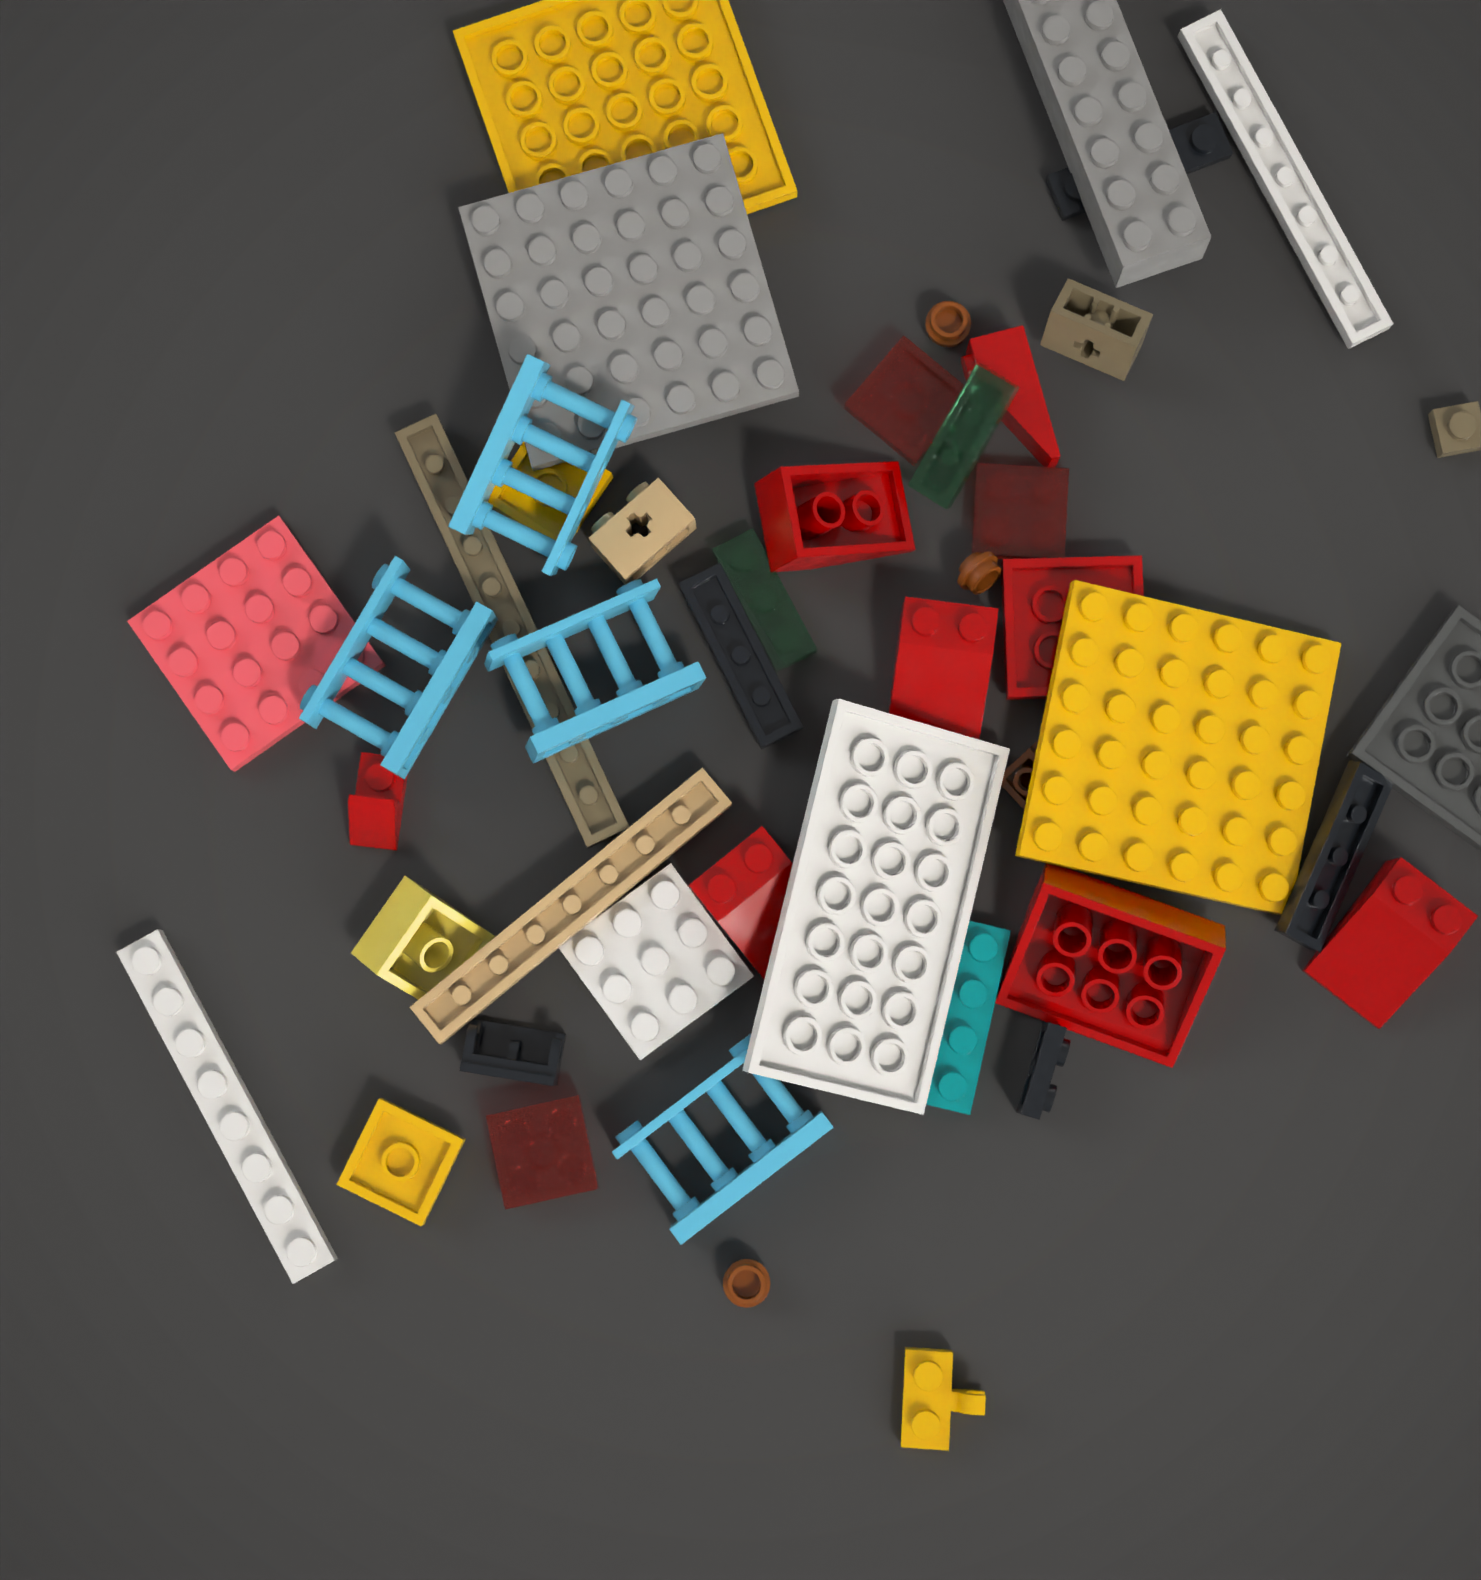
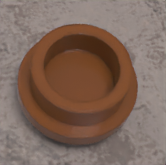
(948, 323)
(979, 572)
(746, 1283)

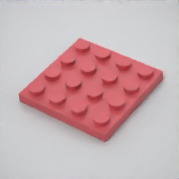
(249, 641)

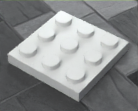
(655, 961)

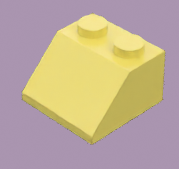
(418, 939)

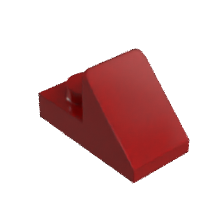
(376, 806)

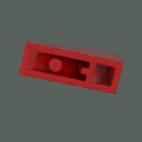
(1027, 416)

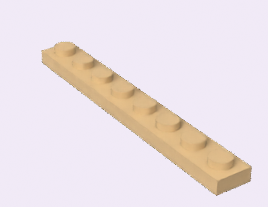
(570, 906)

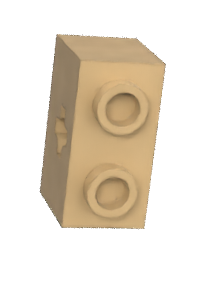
(634, 555)

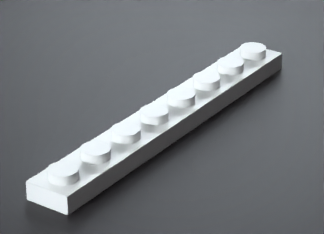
(1284, 179)
(227, 1106)

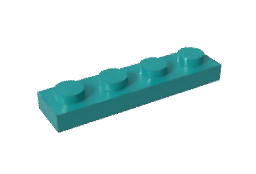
(968, 1018)

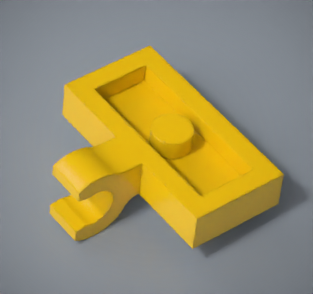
(930, 1399)

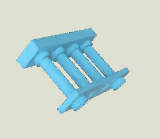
(515, 427)
(422, 707)
(590, 714)
(727, 1183)

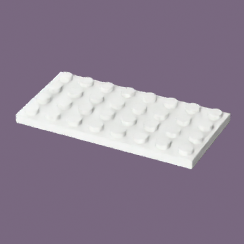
(876, 908)

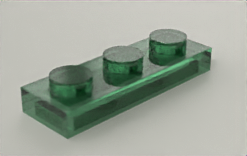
(963, 436)
(765, 600)

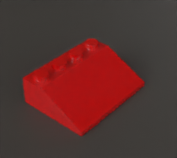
(1111, 964)

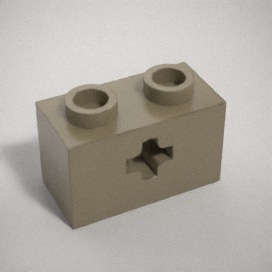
(1096, 329)

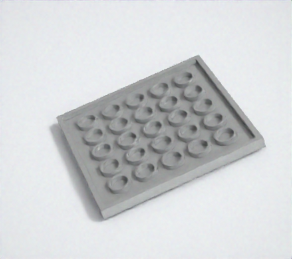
(633, 292)

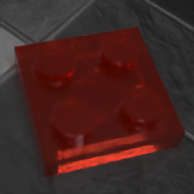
(905, 400)
(1020, 511)
(542, 1152)

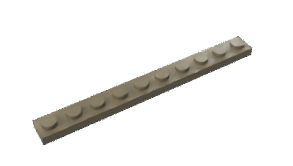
(493, 586)

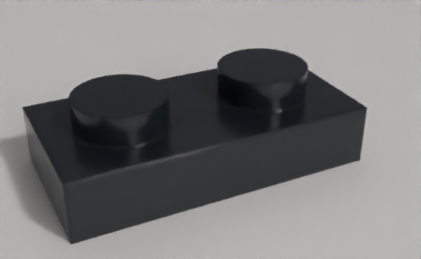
(1050, 1051)

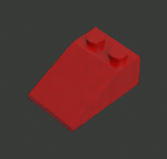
(833, 514)
(943, 664)
(747, 895)
(1389, 941)

